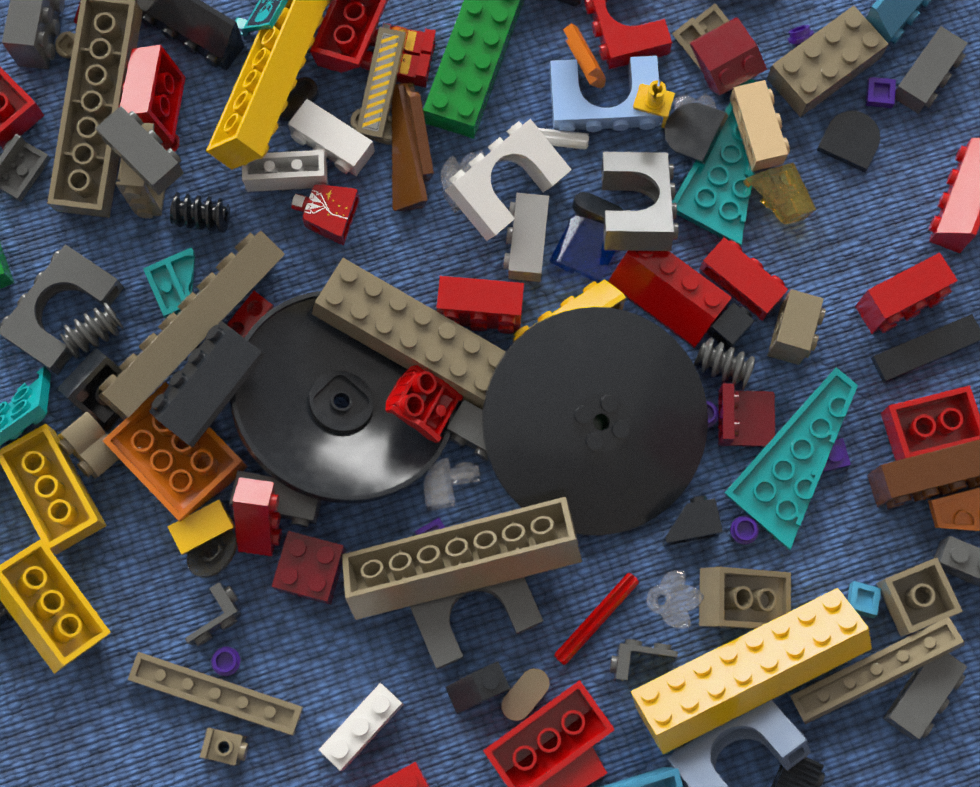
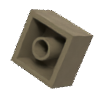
(795, 327)
(919, 597)

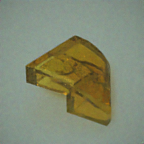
(783, 193)

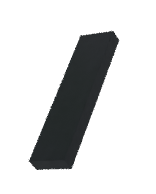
(927, 348)

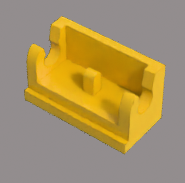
(201, 526)

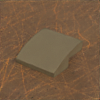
(695, 28)

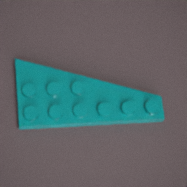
(715, 191)
(26, 407)
(786, 472)

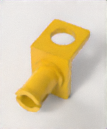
(654, 100)

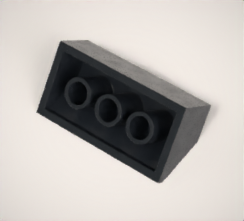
(197, 27)
(206, 383)

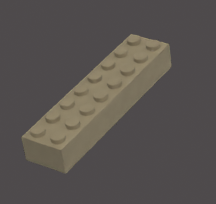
(83, 162)
(188, 328)
(407, 330)
(460, 558)

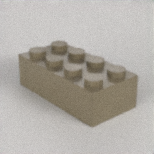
(827, 61)

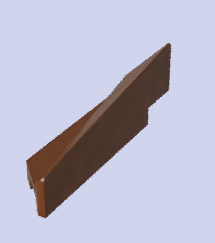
(410, 150)

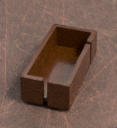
(926, 475)

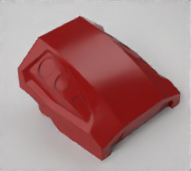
(423, 402)

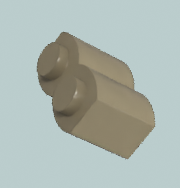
(85, 442)

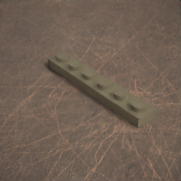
(877, 670)
(215, 693)

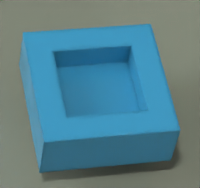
(864, 599)

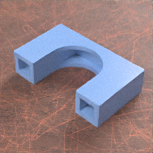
(574, 112)

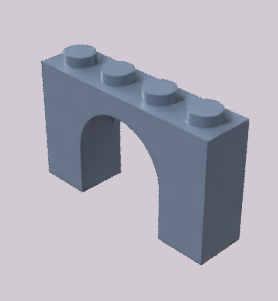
(764, 724)

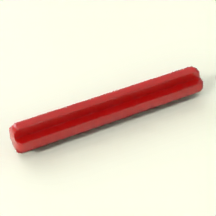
(596, 618)

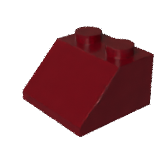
(728, 56)

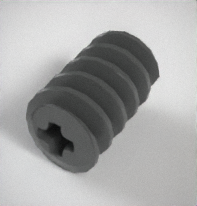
(91, 330)
(725, 362)

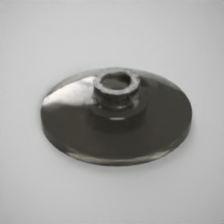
(212, 555)

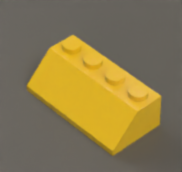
(594, 295)

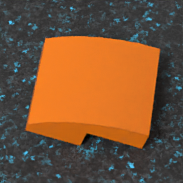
(584, 56)

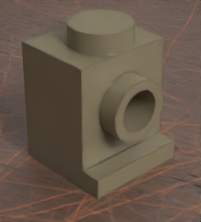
(213, 740)

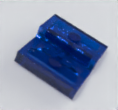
(583, 249)

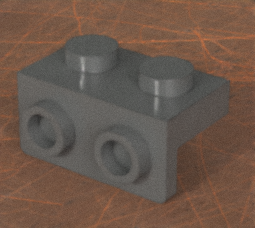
(20, 167)

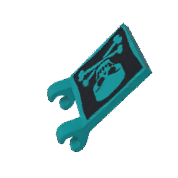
(263, 16)

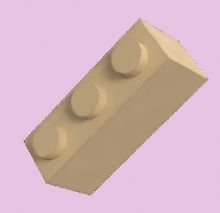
(759, 125)

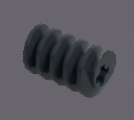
(199, 214)

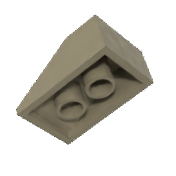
(743, 597)

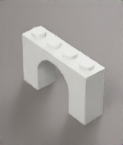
(474, 191)

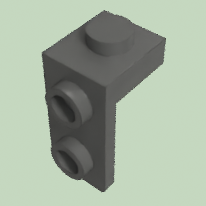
(226, 599)
(620, 664)

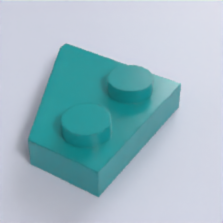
(172, 280)

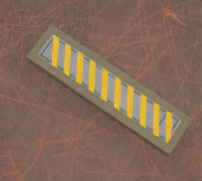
(381, 82)

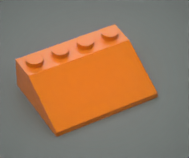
(168, 466)

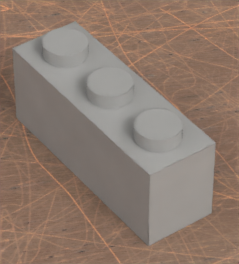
(527, 237)

